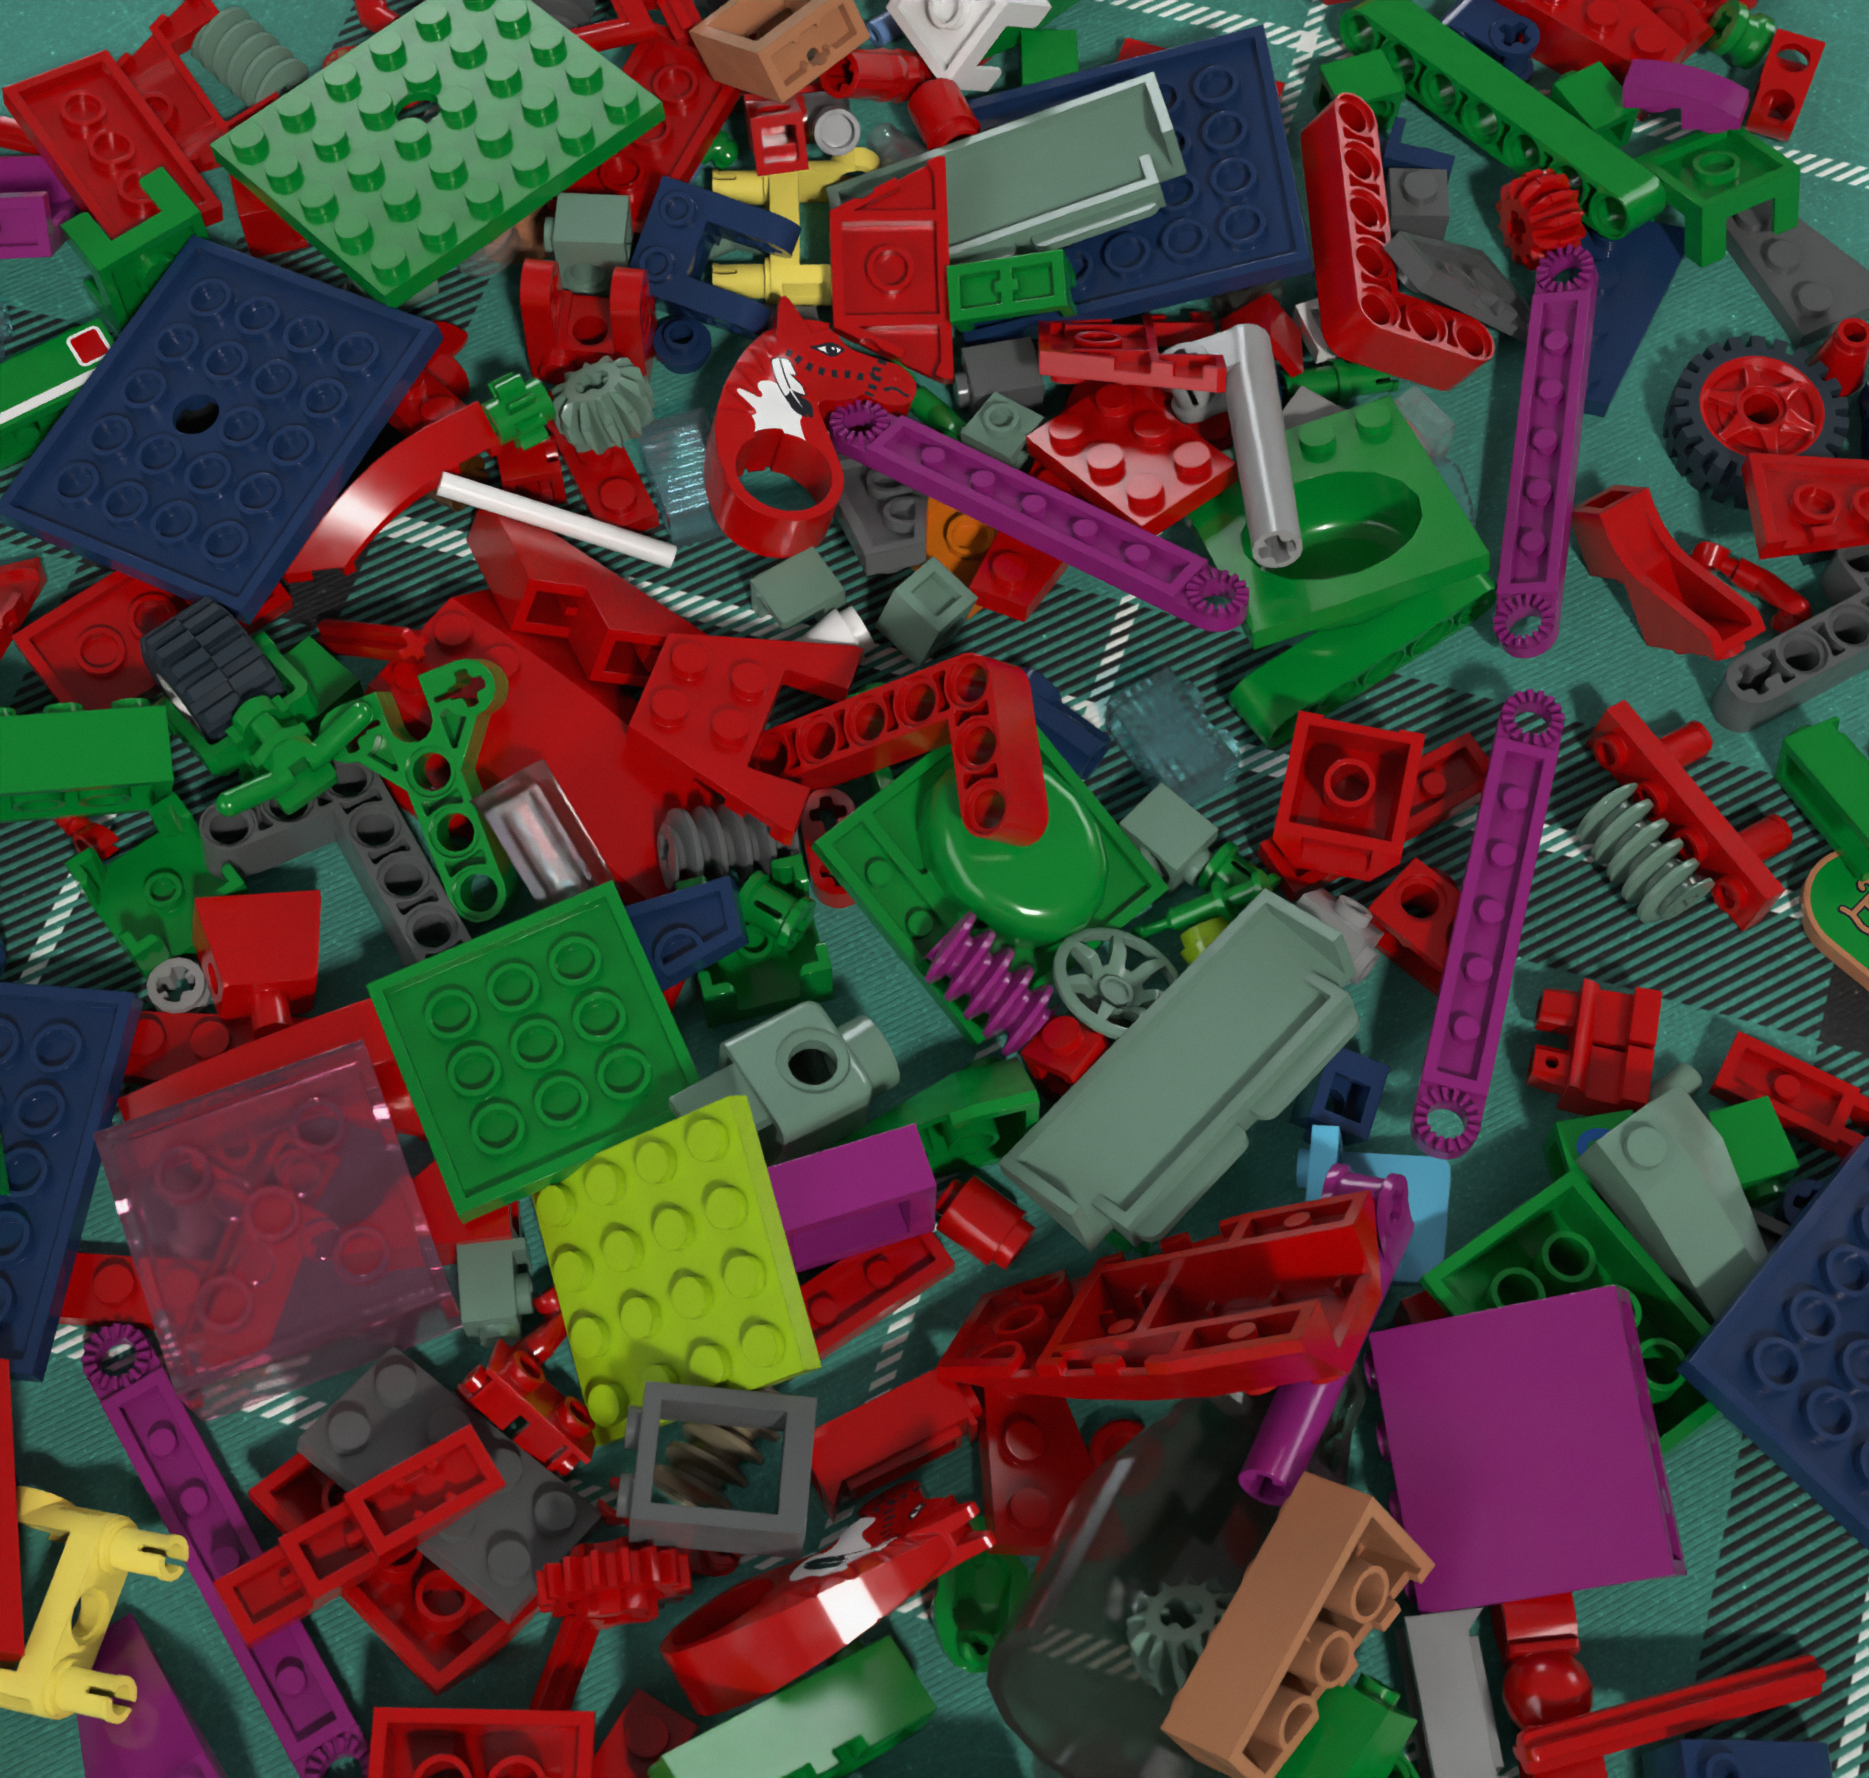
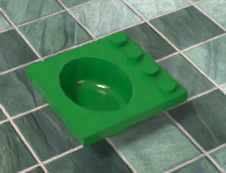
(1369, 522)
(922, 870)

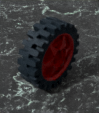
(1751, 403)

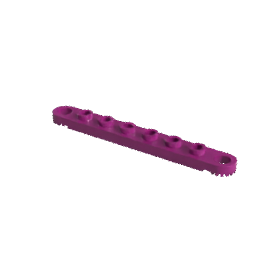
(1546, 452)
(1041, 516)
(1487, 925)
(200, 1506)

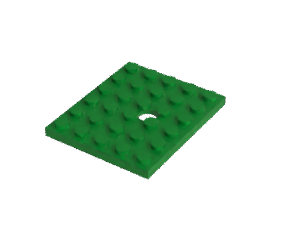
(413, 199)

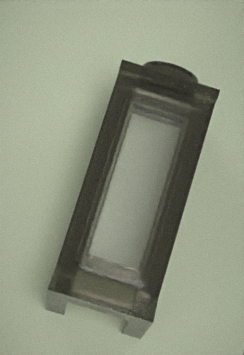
(543, 835)

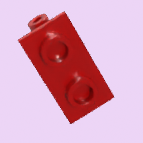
(515, 1385)

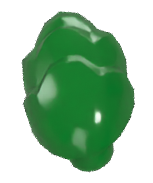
(975, 1604)

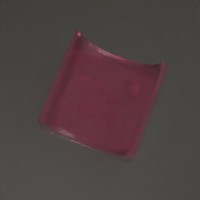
(277, 1231)

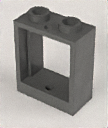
(714, 1528)

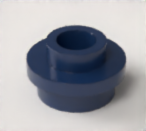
(682, 357)

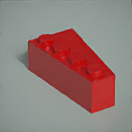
(1598, 30)

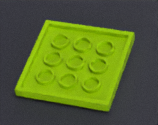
(675, 1266)

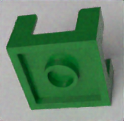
(1721, 176)
(136, 260)
(152, 888)
(761, 974)

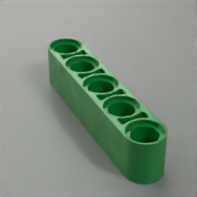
(1345, 662)

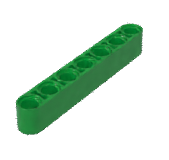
(1505, 113)

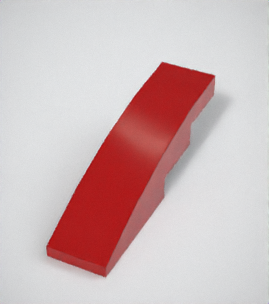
(264, 1055)
(359, 1536)

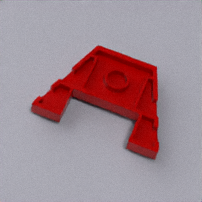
(172, 89)
(1129, 353)
(712, 706)

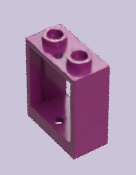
(855, 1197)

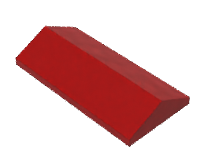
(410, 1603)

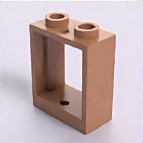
(786, 30)

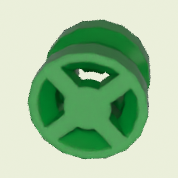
(1740, 34)

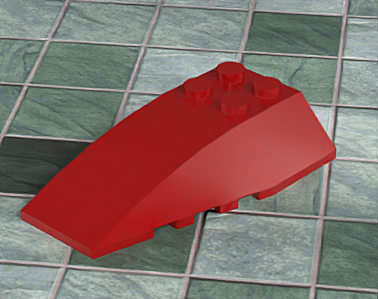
(551, 717)
(1233, 1313)

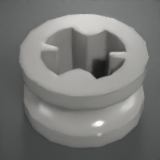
(166, 978)

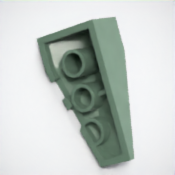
(1679, 1198)

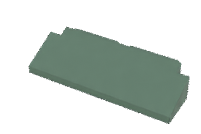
(1050, 174)
(1191, 1077)

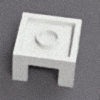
(958, 33)

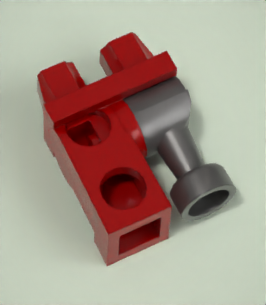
(781, 131)

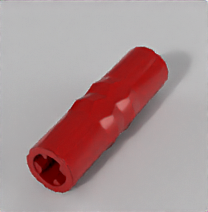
(877, 75)

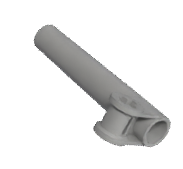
(1257, 436)

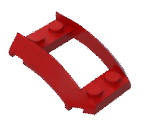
(438, 438)

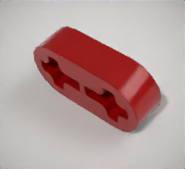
(812, 829)

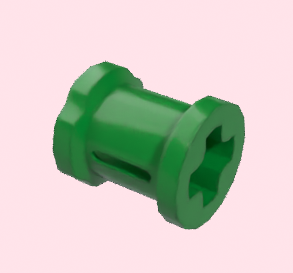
(1233, 869)
(795, 912)

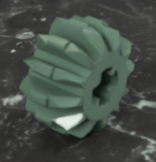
(603, 405)
(1174, 1630)

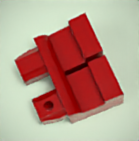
(1605, 1051)

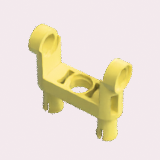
(781, 195)
(98, 1554)

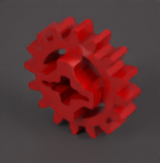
(614, 1583)

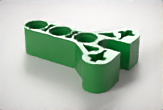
(457, 736)

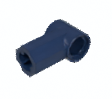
(1071, 734)

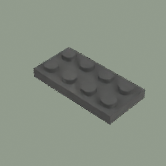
(502, 1541)

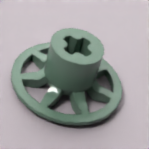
(1109, 994)

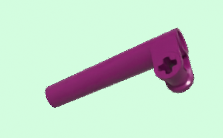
(1303, 1409)

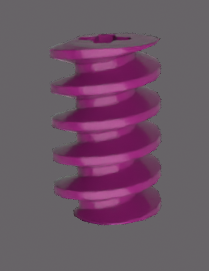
(990, 984)

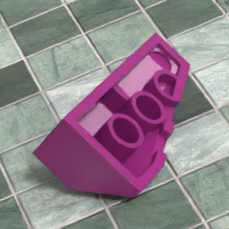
(159, 1732)

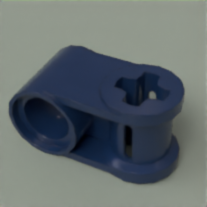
(1496, 33)

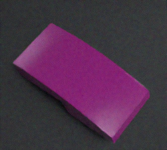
(1704, 97)

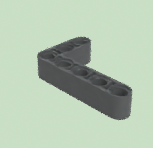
(350, 823)

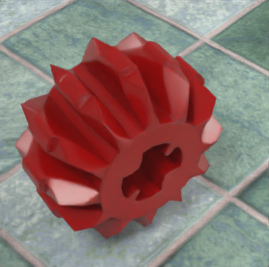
(1539, 216)

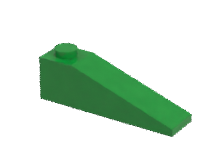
(966, 1116)

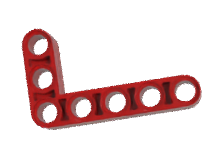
(1356, 278)
(963, 701)

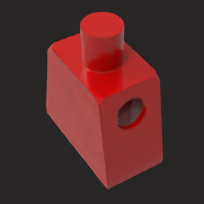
(259, 955)

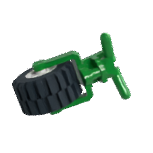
(235, 713)

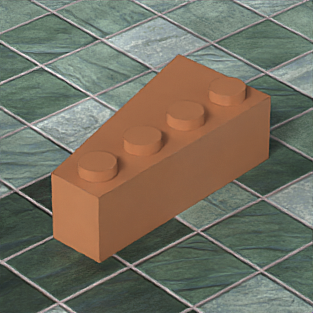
(1293, 1628)

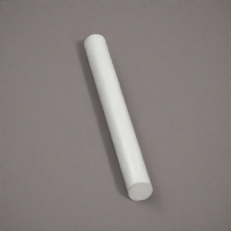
(556, 519)

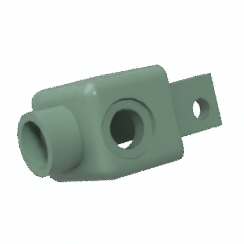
(800, 1079)

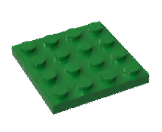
(534, 1048)

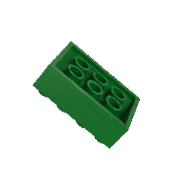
(1574, 1244)

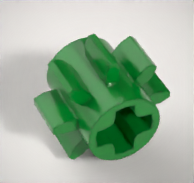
(519, 410)

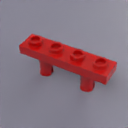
(1732, 859)

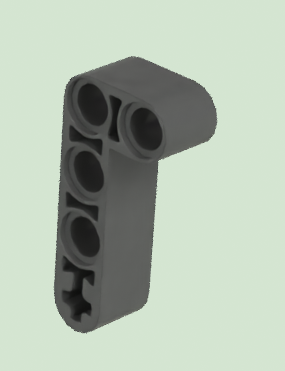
(1810, 646)

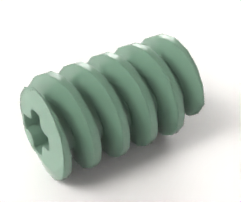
(246, 57)
(1639, 857)

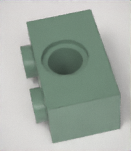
(590, 240)

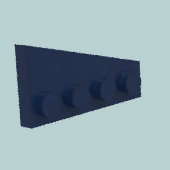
(1630, 288)
(689, 929)

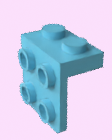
(1427, 1194)

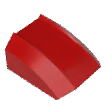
(1347, 797)

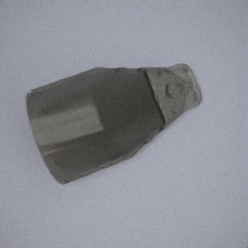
(1142, 1517)

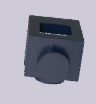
(1356, 1090)

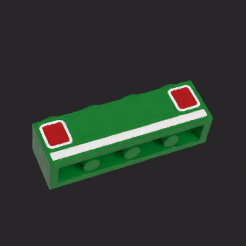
(42, 384)

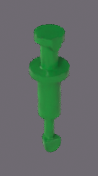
(1219, 902)

